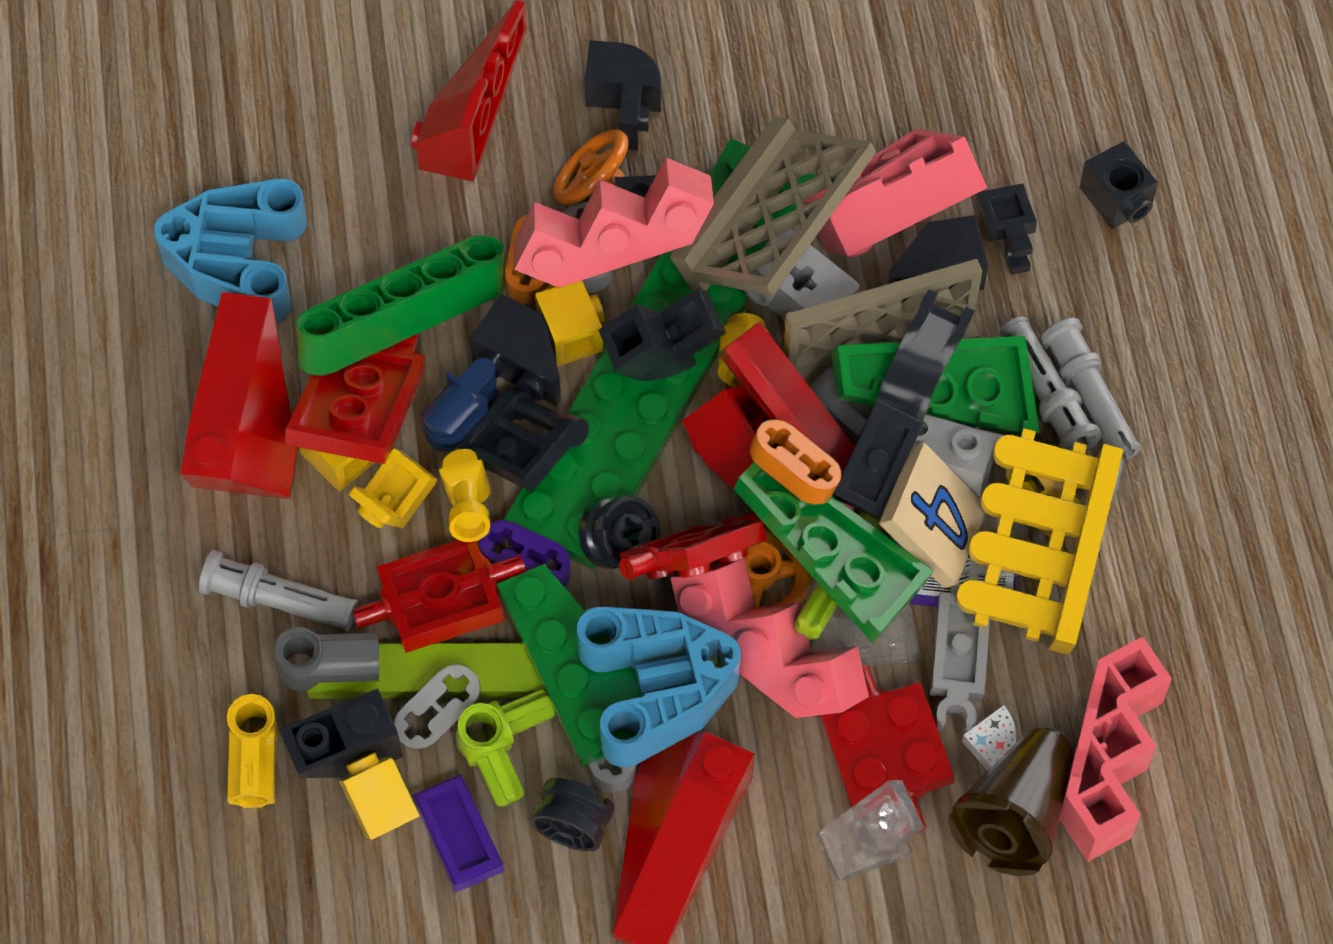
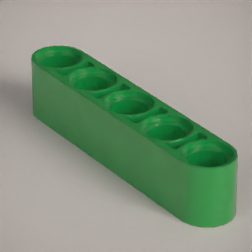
(399, 305)

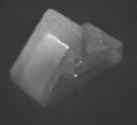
(871, 832)

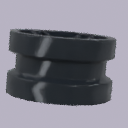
(606, 519)
(571, 814)

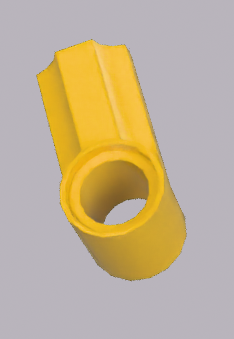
(251, 754)

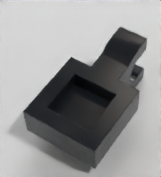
(1010, 217)

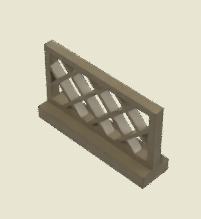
(752, 194)
(812, 348)

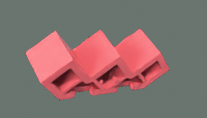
(614, 227)
(771, 649)
(1112, 748)

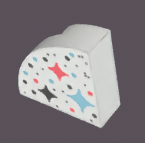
(991, 737)

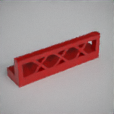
(783, 392)

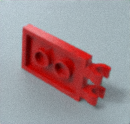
(360, 405)

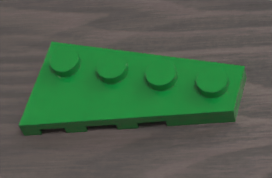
(981, 385)
(840, 550)
(547, 627)

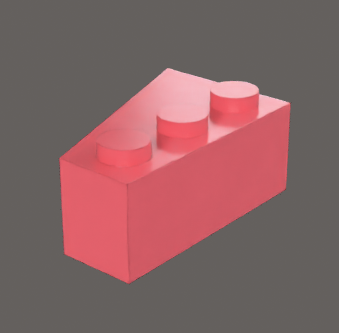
(900, 188)

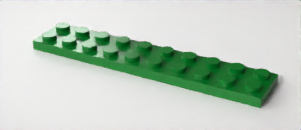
(626, 416)

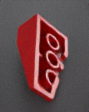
(465, 110)
(241, 406)
(724, 431)
(674, 828)

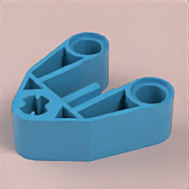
(213, 235)
(673, 674)

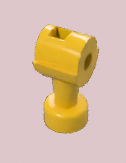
(466, 490)

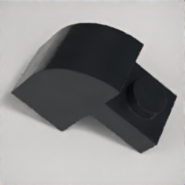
(623, 80)
(662, 344)

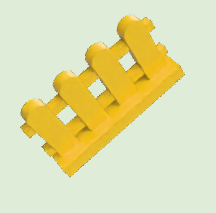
(1037, 561)

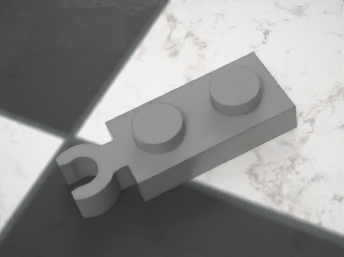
(957, 662)

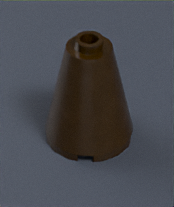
(1016, 804)

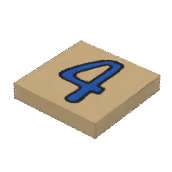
(933, 514)

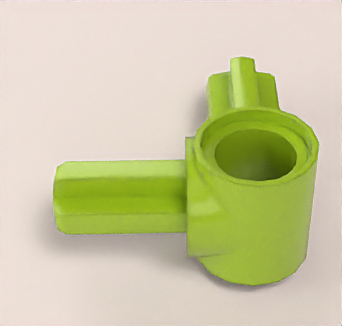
(492, 755)

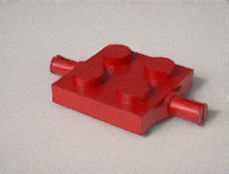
(694, 548)
(439, 594)
(887, 740)

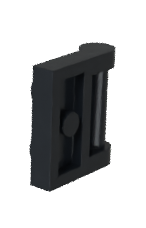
(516, 451)

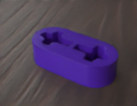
(529, 545)

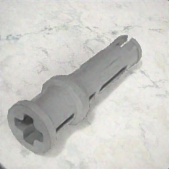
(1081, 370)
(1058, 404)
(255, 586)

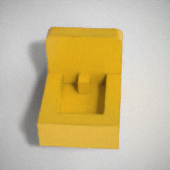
(394, 491)

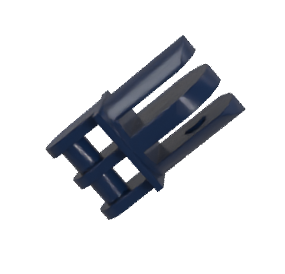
(460, 405)

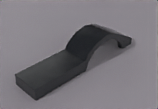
(900, 406)

